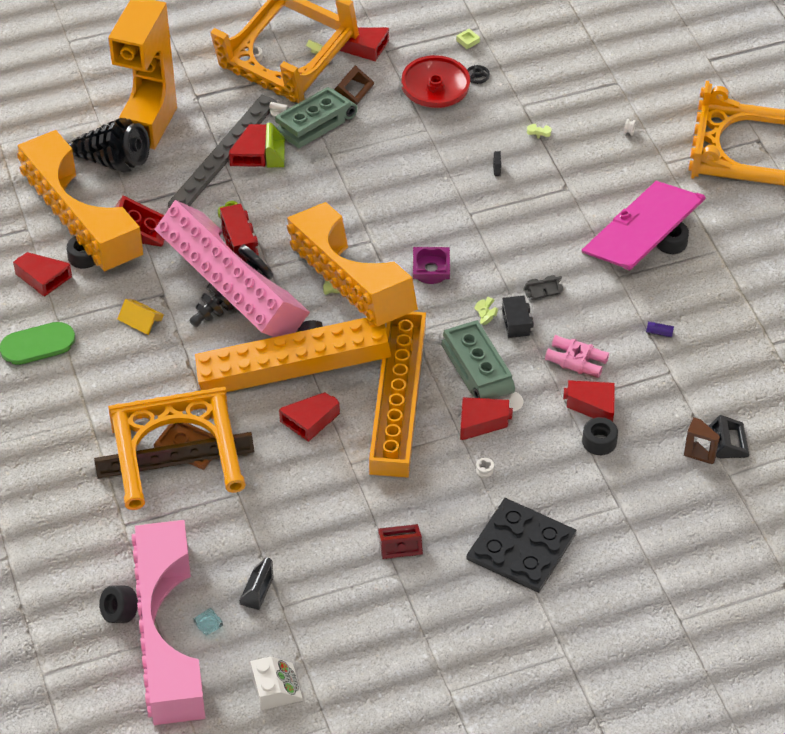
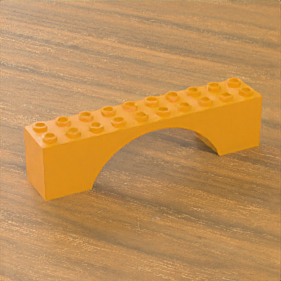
(104, 232)
(376, 289)

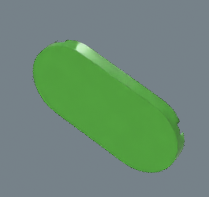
(37, 343)

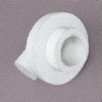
(276, 108)

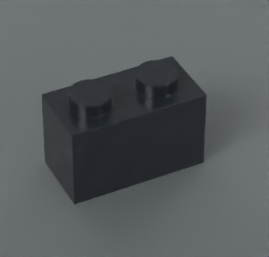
(516, 316)

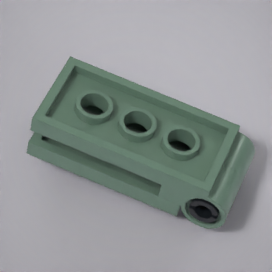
(315, 116)
(477, 361)

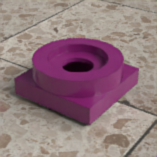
(435, 255)

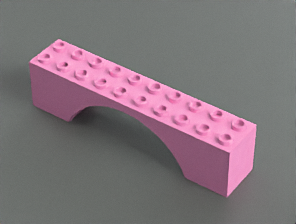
(255, 296)
(169, 676)

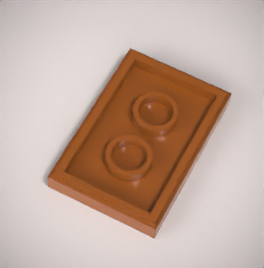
(182, 433)

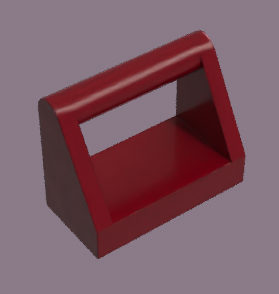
(400, 545)

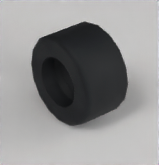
(675, 241)
(77, 258)
(597, 445)
(118, 604)

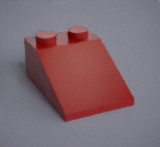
(145, 218)

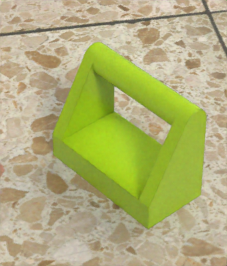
(274, 147)

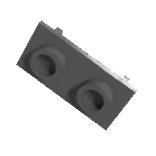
(550, 284)

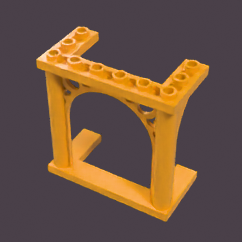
(293, 81)

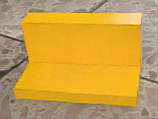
(139, 315)

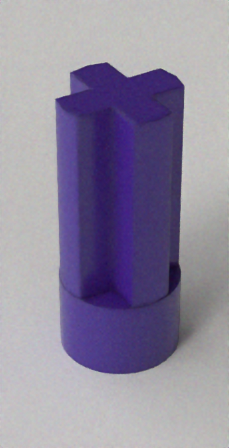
(660, 329)

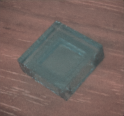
(208, 621)

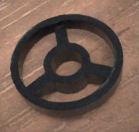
(478, 68)

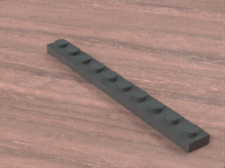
(220, 155)

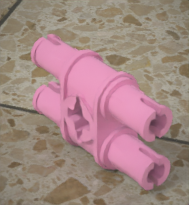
(577, 356)

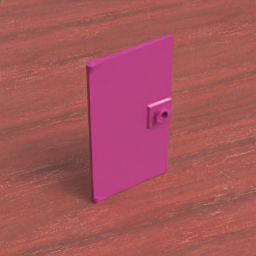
(643, 224)

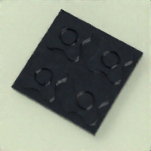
(521, 545)

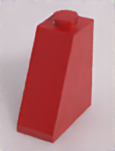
(368, 43)
(250, 147)
(42, 272)
(591, 398)
(310, 415)
(483, 416)

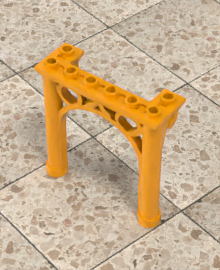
(719, 163)
(170, 411)

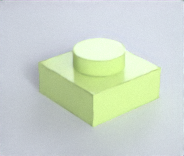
(468, 39)
(315, 47)

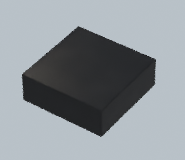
(497, 163)

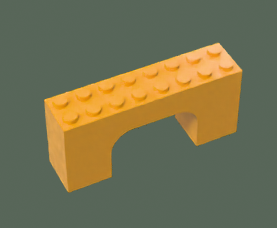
(144, 45)

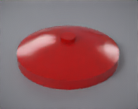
(435, 81)

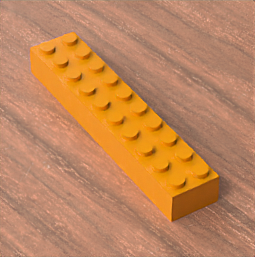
(292, 355)
(398, 397)

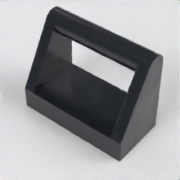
(721, 426)
(258, 584)

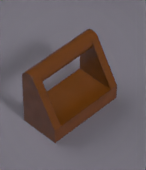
(358, 76)
(694, 449)

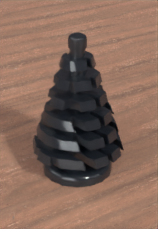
(114, 145)
(212, 304)

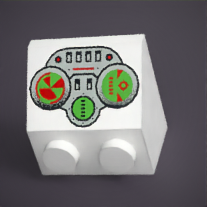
(275, 682)

